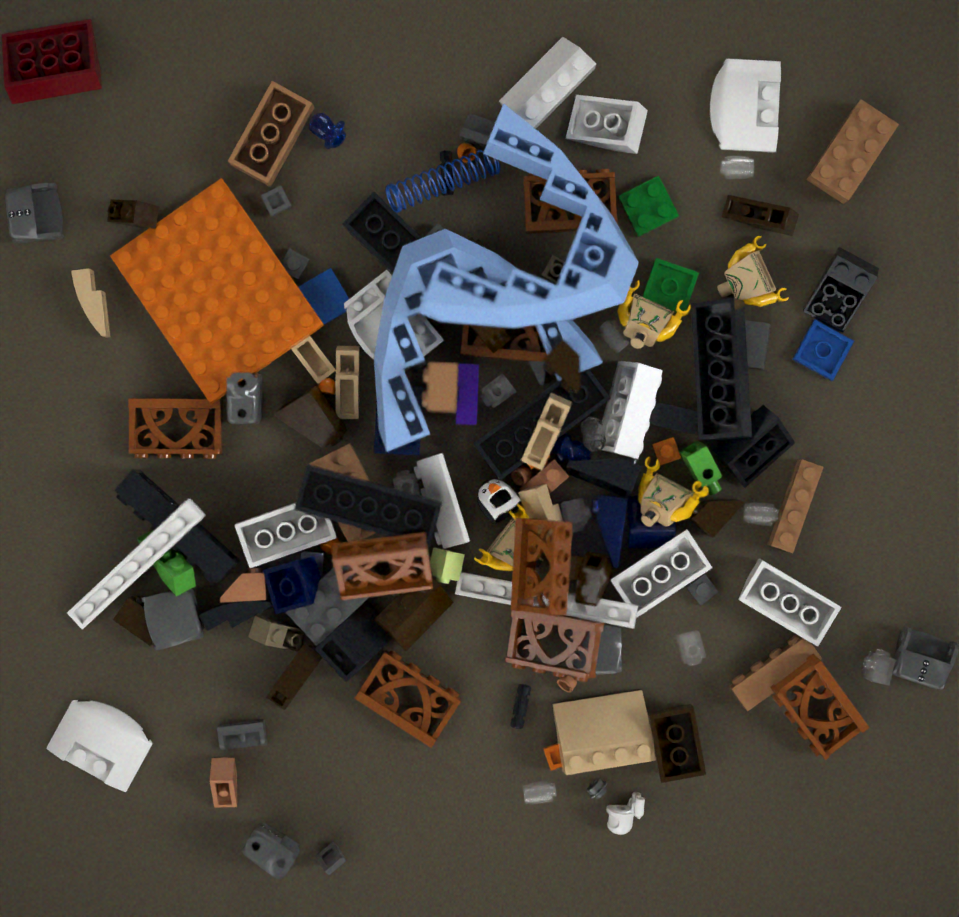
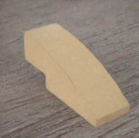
(92, 301)
(313, 359)
(347, 381)
(546, 431)
(538, 505)

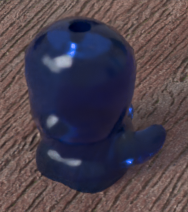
(325, 129)
(569, 449)

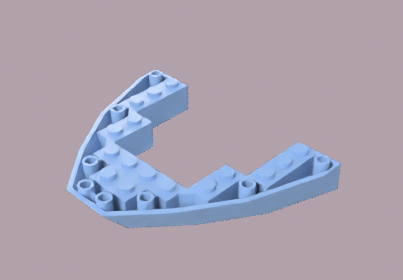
(596, 266)
(397, 347)

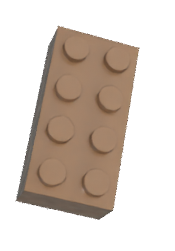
(271, 134)
(852, 151)
(441, 388)
(346, 462)

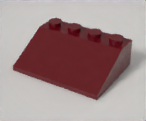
(50, 61)

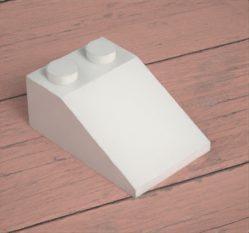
(607, 123)

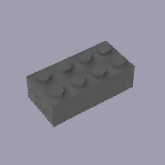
(328, 609)

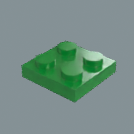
(648, 206)
(670, 284)

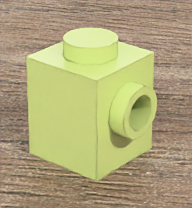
(446, 565)

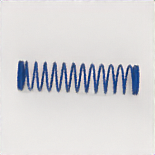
(396, 192)

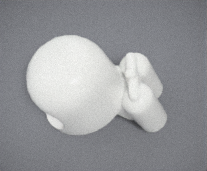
(621, 816)

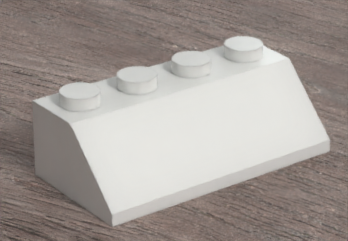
(549, 82)
(630, 408)
(439, 487)
(281, 534)
(661, 573)
(788, 602)

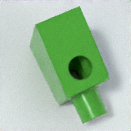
(698, 459)

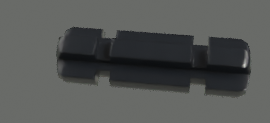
(446, 156)
(520, 706)

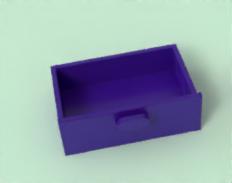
(467, 394)

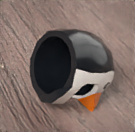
(496, 500)

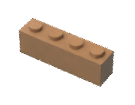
(795, 505)
(756, 684)

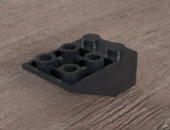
(841, 289)
(354, 642)

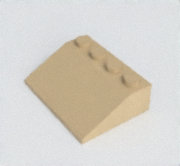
(603, 732)

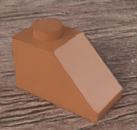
(551, 475)
(247, 587)
(223, 782)

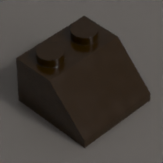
(713, 515)

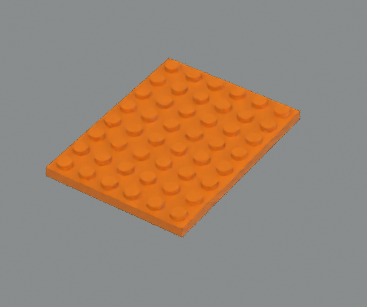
(216, 290)

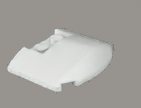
(746, 105)
(365, 313)
(101, 742)

